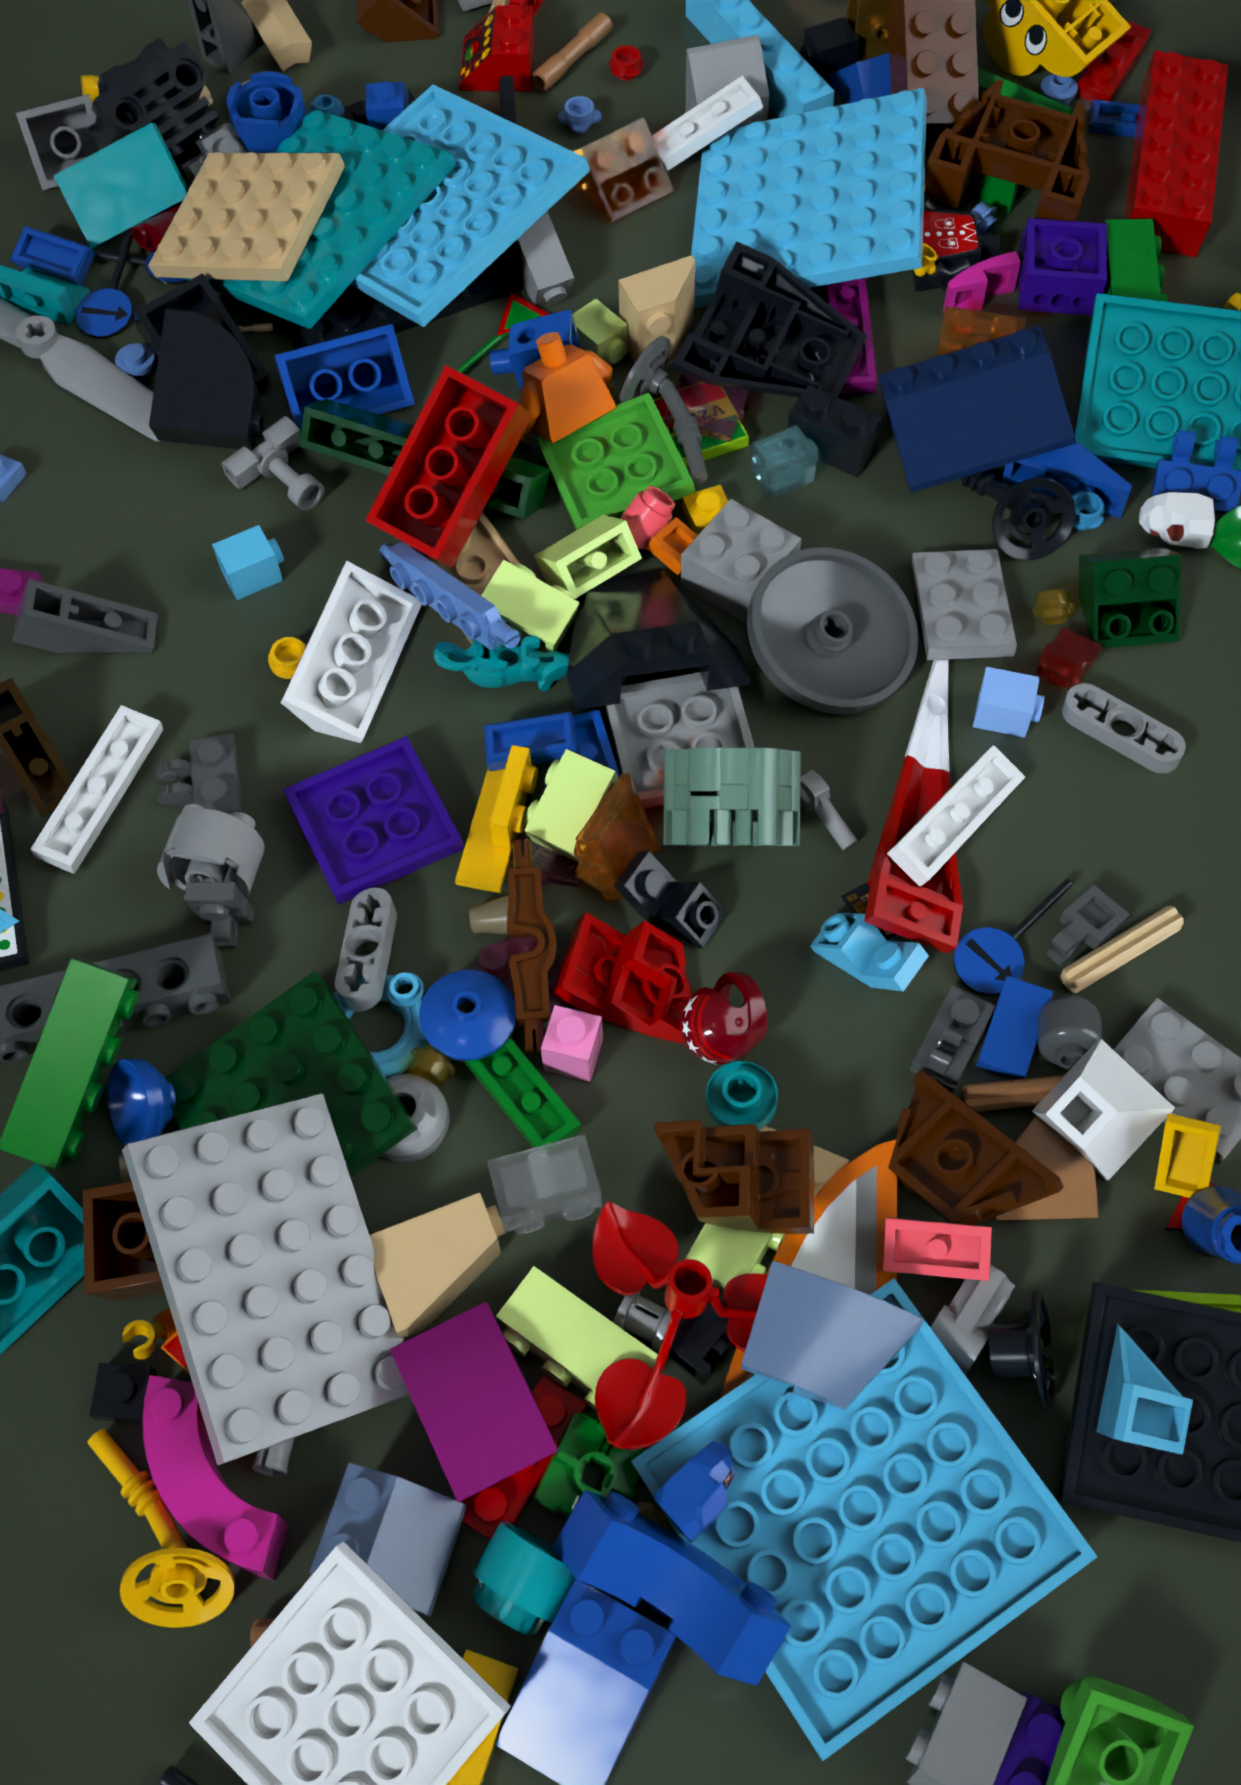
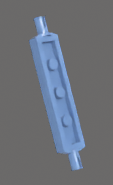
(448, 596)

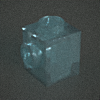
(784, 461)

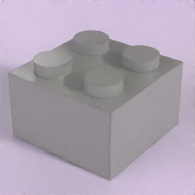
(733, 557)

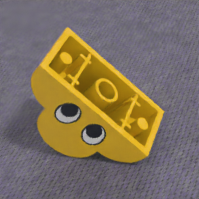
(1050, 33)

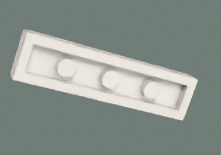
(97, 789)
(956, 816)

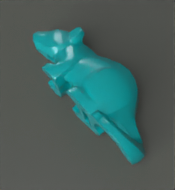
(502, 664)

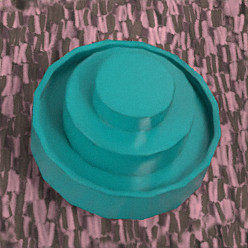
(741, 1095)

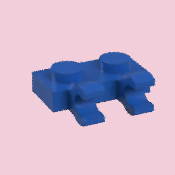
(1213, 481)

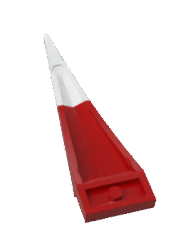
(895, 901)

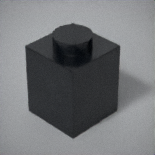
(830, 46)

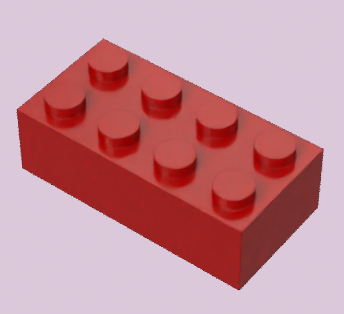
(449, 466)

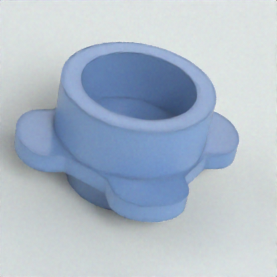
(579, 114)

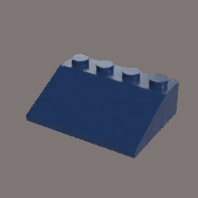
(976, 409)

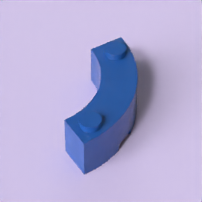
(708, 1605)

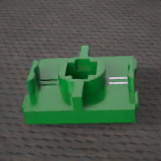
(578, 1445)

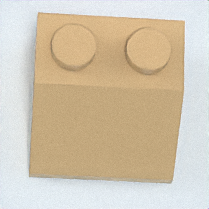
(658, 305)

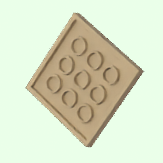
(247, 216)

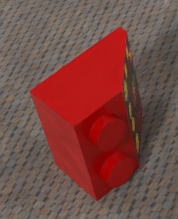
(499, 47)

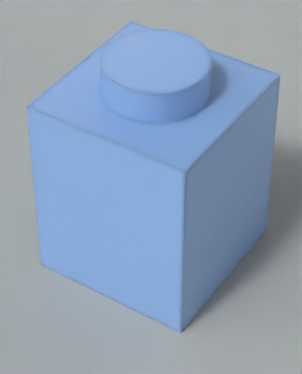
(1008, 702)

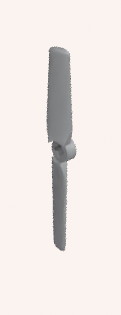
(79, 368)

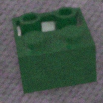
(1131, 597)

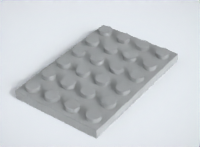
(267, 1274)

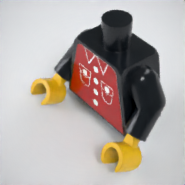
(950, 246)

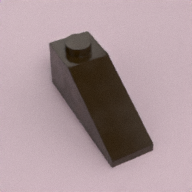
(30, 751)

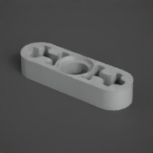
(1129, 746)
(373, 965)

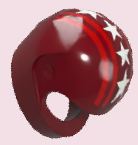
(718, 1030)

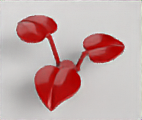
(628, 1252)

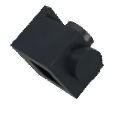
(699, 1342)

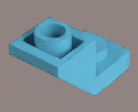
(867, 954)

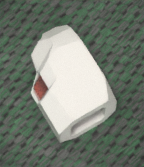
(1179, 518)

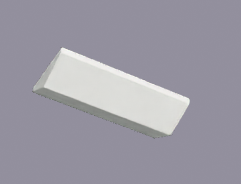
(351, 654)

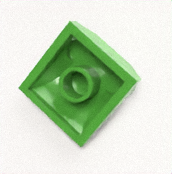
(1117, 1737)

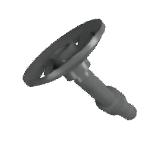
(650, 374)

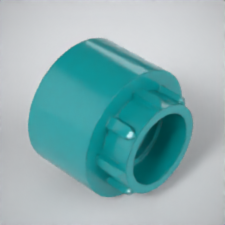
(520, 1579)

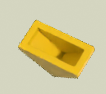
(1186, 1155)

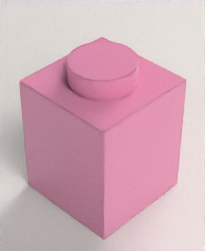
(572, 1043)

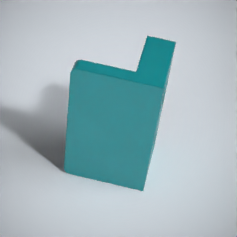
(41, 293)

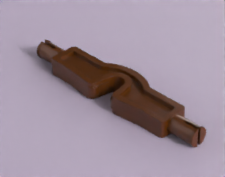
(529, 969)

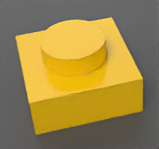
(703, 506)

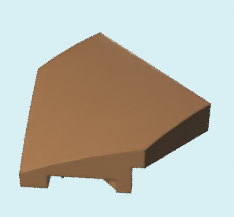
(1077, 1175)

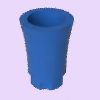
(1210, 1221)

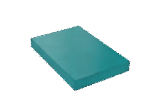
(122, 185)

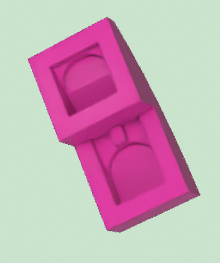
(982, 280)

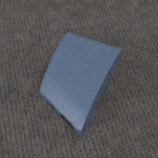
(823, 1335)

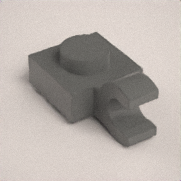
(222, 140)
(1088, 920)

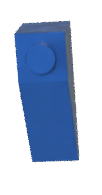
(1077, 471)

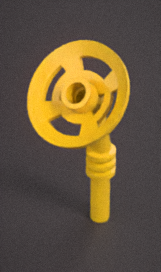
(178, 1570)

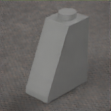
(541, 263)

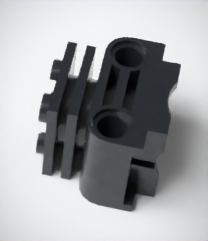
(158, 89)

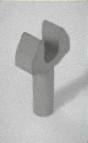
(815, 797)

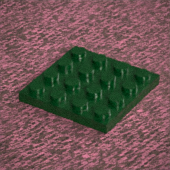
(289, 1053)

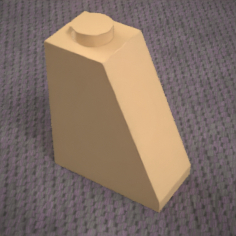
(434, 1259)

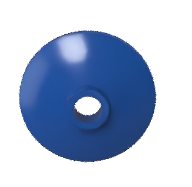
(472, 1033)

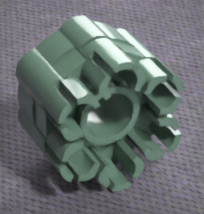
(736, 786)

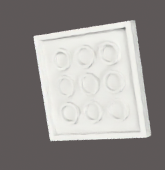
(349, 1691)

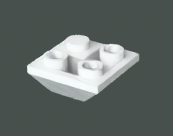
(1103, 1109)

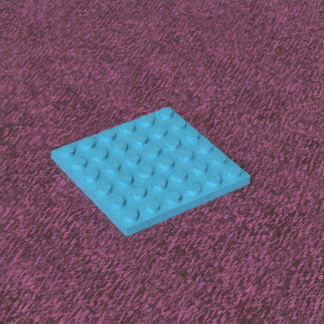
(818, 192)
(476, 212)
(876, 1528)

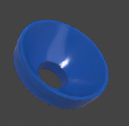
(138, 1100)

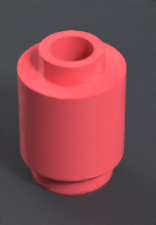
(648, 514)

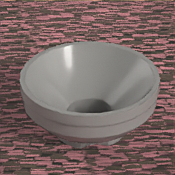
(430, 1117)

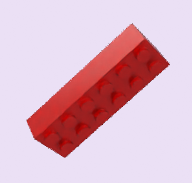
(1177, 149)

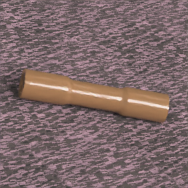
(585, 40)

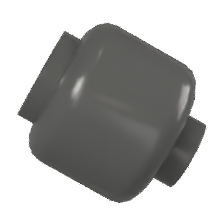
(1068, 1029)

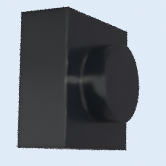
(120, 1392)

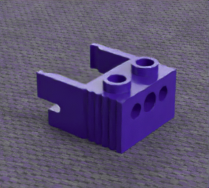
(1061, 266)

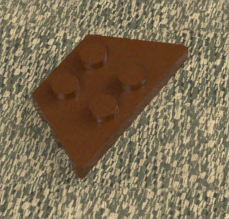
(962, 1161)

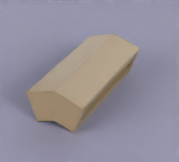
(280, 31)

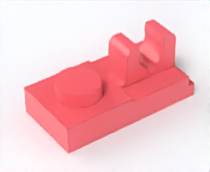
(937, 1249)

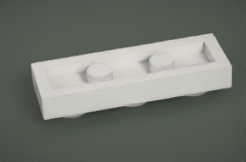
(706, 122)

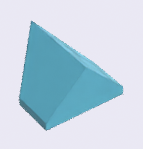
(1141, 1402)

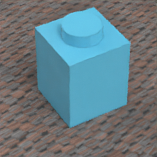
(249, 561)

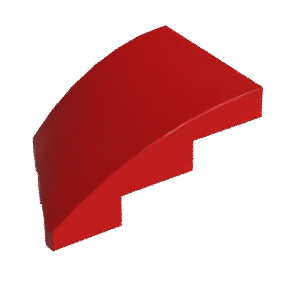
(626, 978)

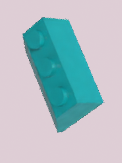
(37, 1250)

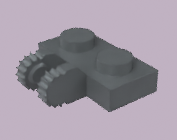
(213, 776)

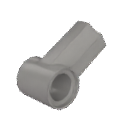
(965, 1322)

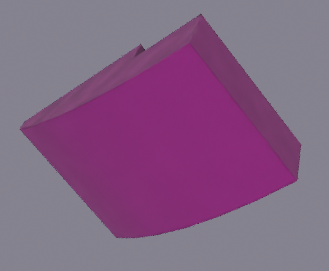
(473, 1401)

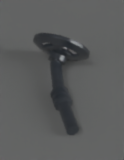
(1027, 513)

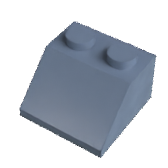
(396, 1530)

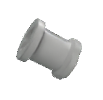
(643, 1319)

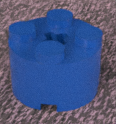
(265, 111)

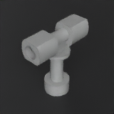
(271, 460)

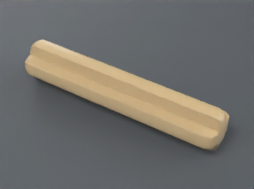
(1121, 949)

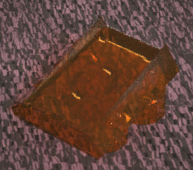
(613, 838)

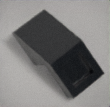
(678, 907)

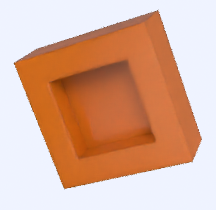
(671, 543)

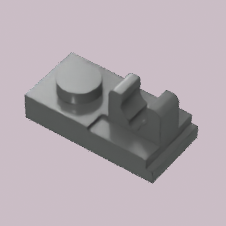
(220, 906)
(953, 1037)

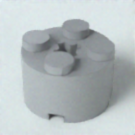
(211, 848)

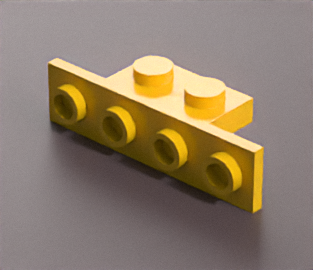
(496, 822)

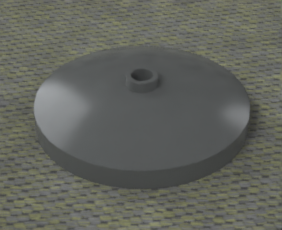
(832, 630)

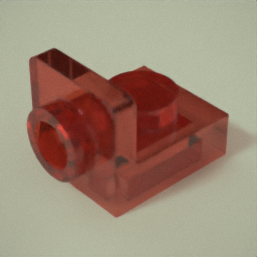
(1067, 659)

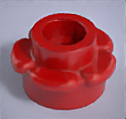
(626, 62)

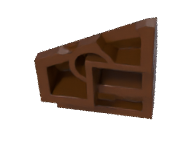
(744, 1175)

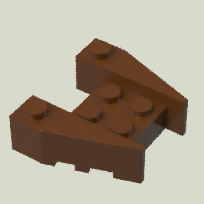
(1016, 145)

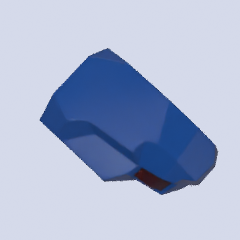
(697, 1490)

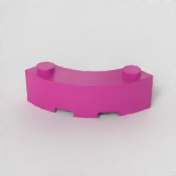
(193, 1487)

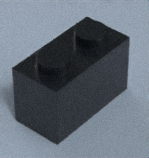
(841, 431)

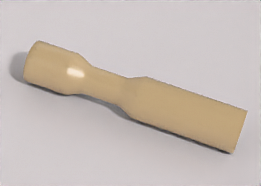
(257, 328)

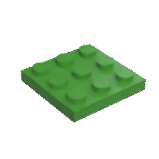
(613, 460)

